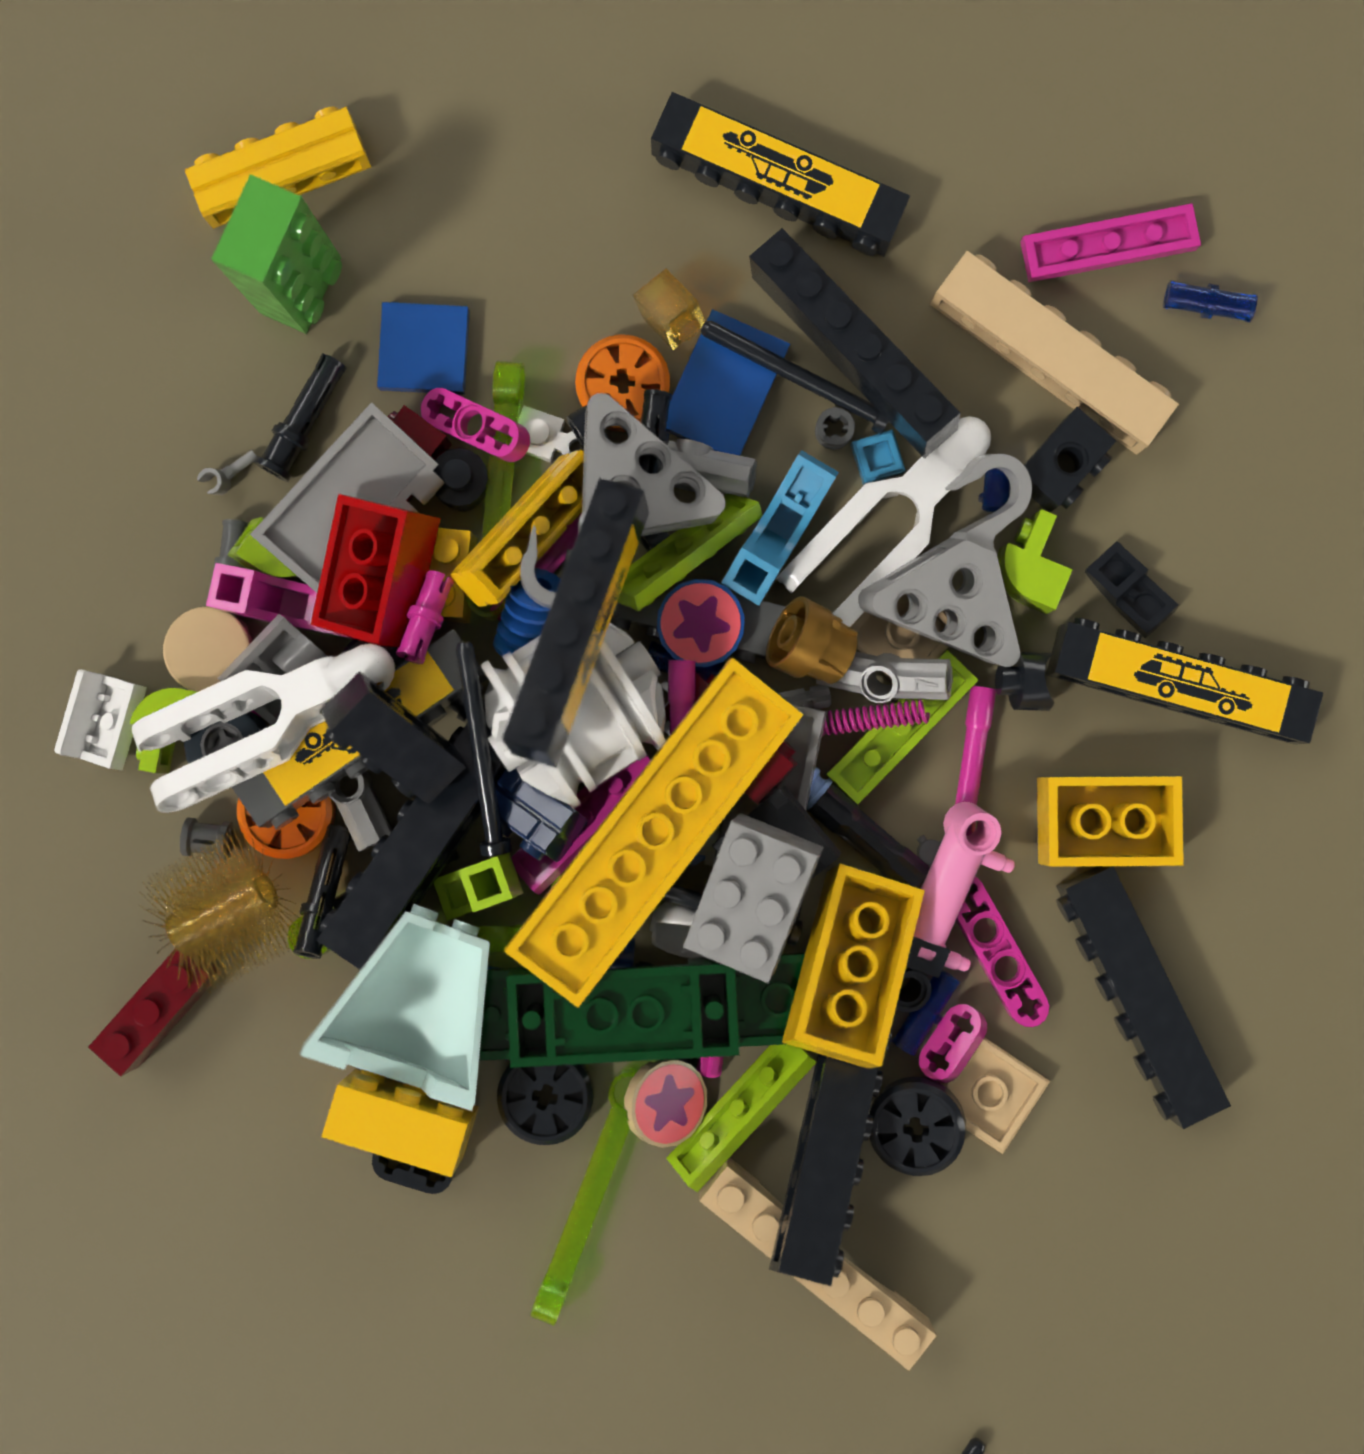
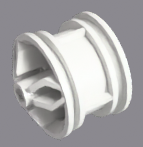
(614, 717)

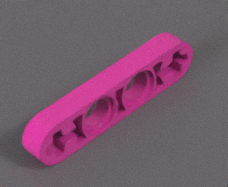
(1002, 945)

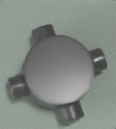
(927, 849)

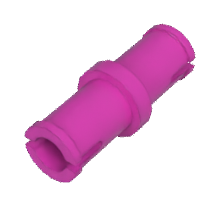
(425, 617)

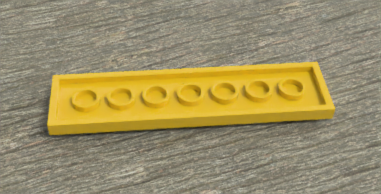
(653, 832)

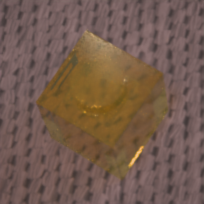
(669, 309)

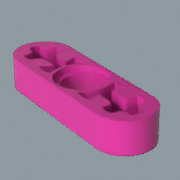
(484, 437)

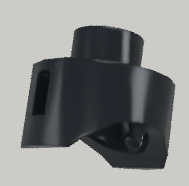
(464, 479)
(1025, 682)

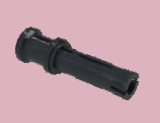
(292, 434)

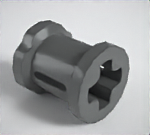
(197, 835)

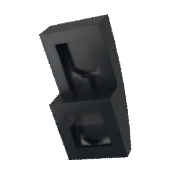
(1130, 590)

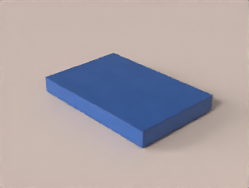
(722, 390)

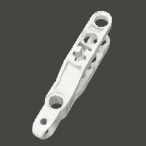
(921, 483)
(302, 697)

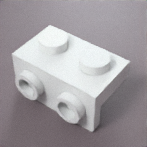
(99, 719)

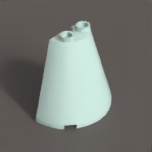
(413, 1010)

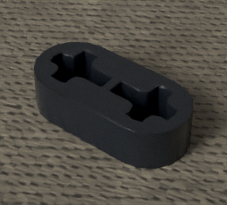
(409, 1176)

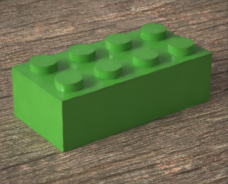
(278, 255)

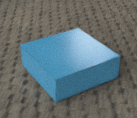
(878, 457)

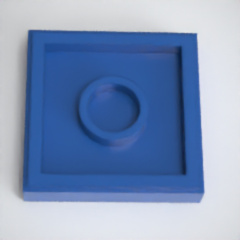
(423, 347)

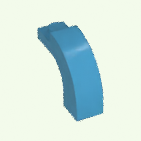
(780, 528)

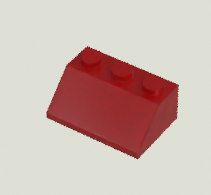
(373, 570)

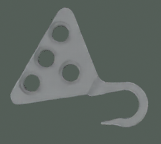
(621, 465)
(982, 595)

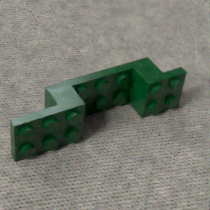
(637, 1014)

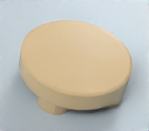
(203, 646)

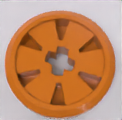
(617, 356)
(294, 839)

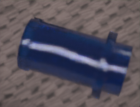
(995, 490)

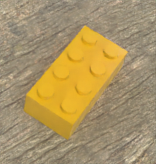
(854, 966)

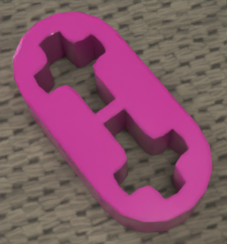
(961, 1049)

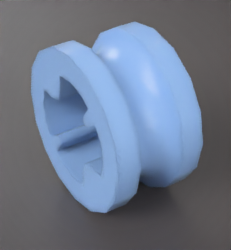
(818, 788)

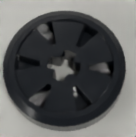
(936, 1109)
(548, 1123)

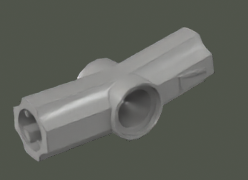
(723, 470)
(909, 677)
(362, 813)

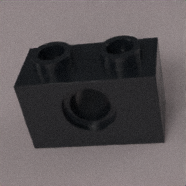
(1084, 443)

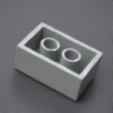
(753, 897)

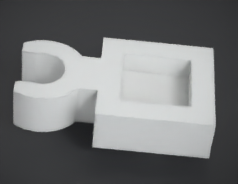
(545, 434)

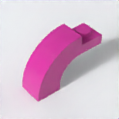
(263, 597)

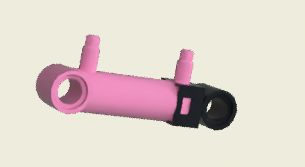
(944, 895)

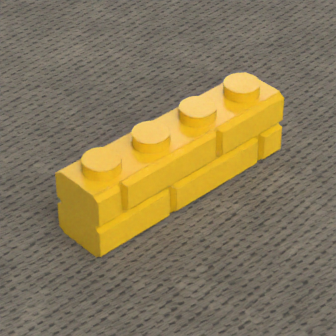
(292, 158)
(547, 505)

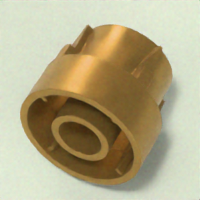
(811, 642)

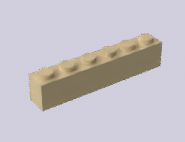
(1054, 352)

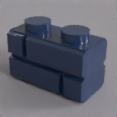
(541, 820)

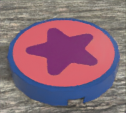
(700, 622)

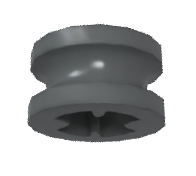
(834, 415)

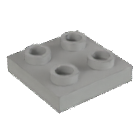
(275, 651)

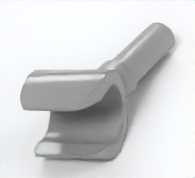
(225, 474)

